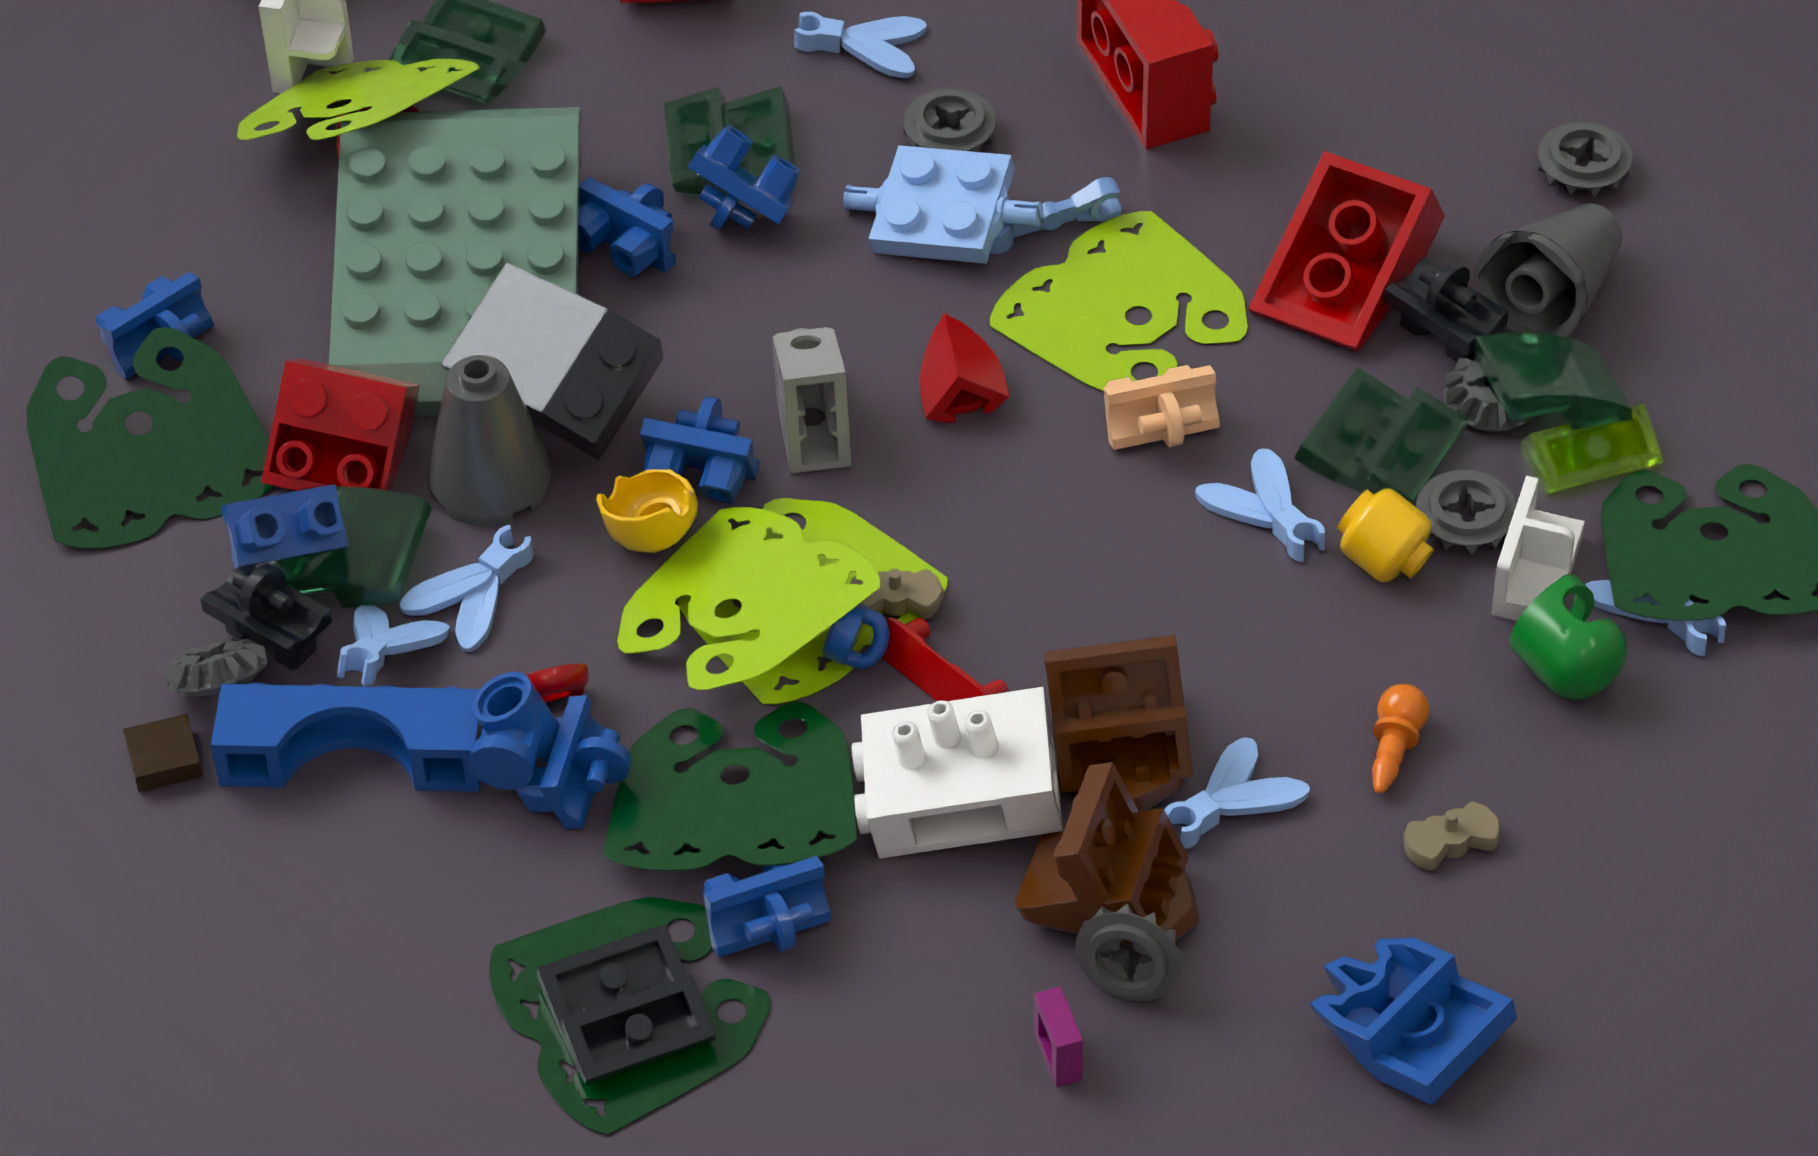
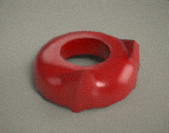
(560, 681)

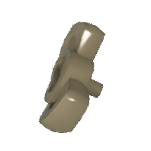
(906, 592)
(1451, 835)

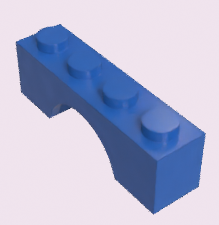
(275, 729)

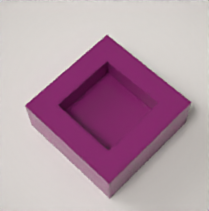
(1058, 1036)

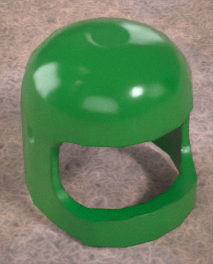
(1564, 650)

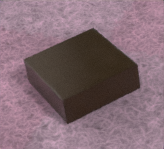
(162, 752)

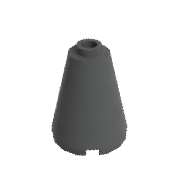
(1550, 269)
(486, 447)

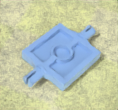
(942, 204)

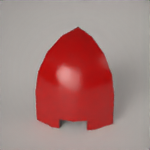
(959, 373)

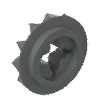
(953, 108)
(1570, 142)
(1467, 395)
(1485, 496)
(207, 667)
(1111, 965)

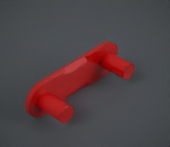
(929, 669)

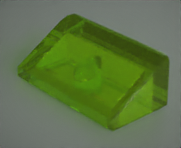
(1586, 455)

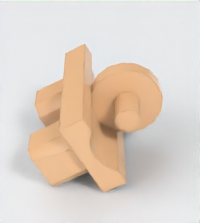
(1161, 407)

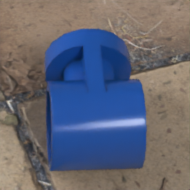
(513, 733)

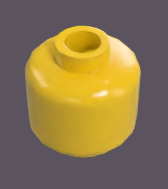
(1385, 535)

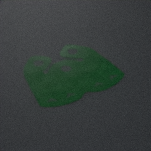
(149, 474)
(1725, 572)
(727, 819)
(651, 1085)

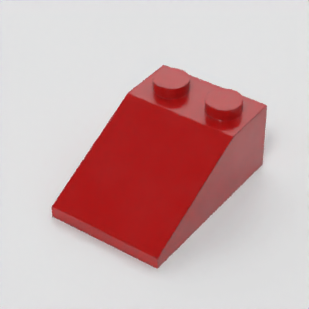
(1153, 64)
(1344, 248)

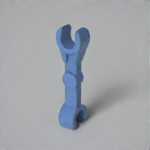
(1092, 203)

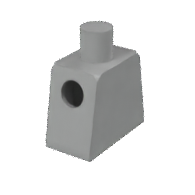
(812, 376)

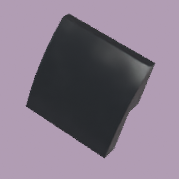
(625, 1004)

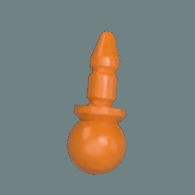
(1401, 715)

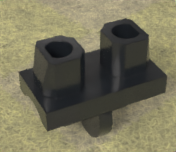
(1444, 304)
(268, 611)

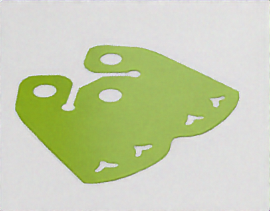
(384, 89)
(1097, 289)
(823, 523)
(774, 579)

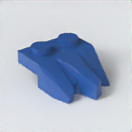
(1412, 1016)

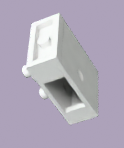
(958, 773)

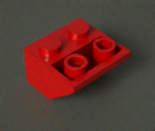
(338, 428)

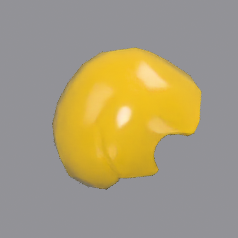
(649, 510)

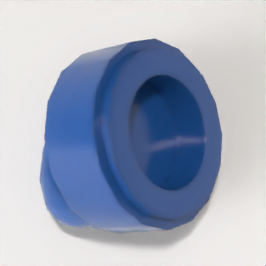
(845, 633)

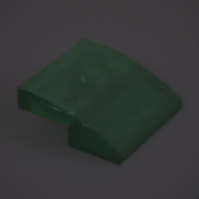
(476, 32)
(704, 115)
(1550, 375)
(1380, 437)
(382, 542)

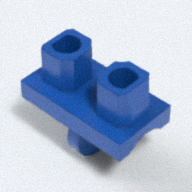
(765, 194)
(629, 222)
(164, 304)
(705, 443)
(285, 526)
(576, 766)
(766, 906)

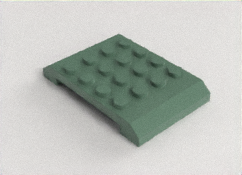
(432, 219)

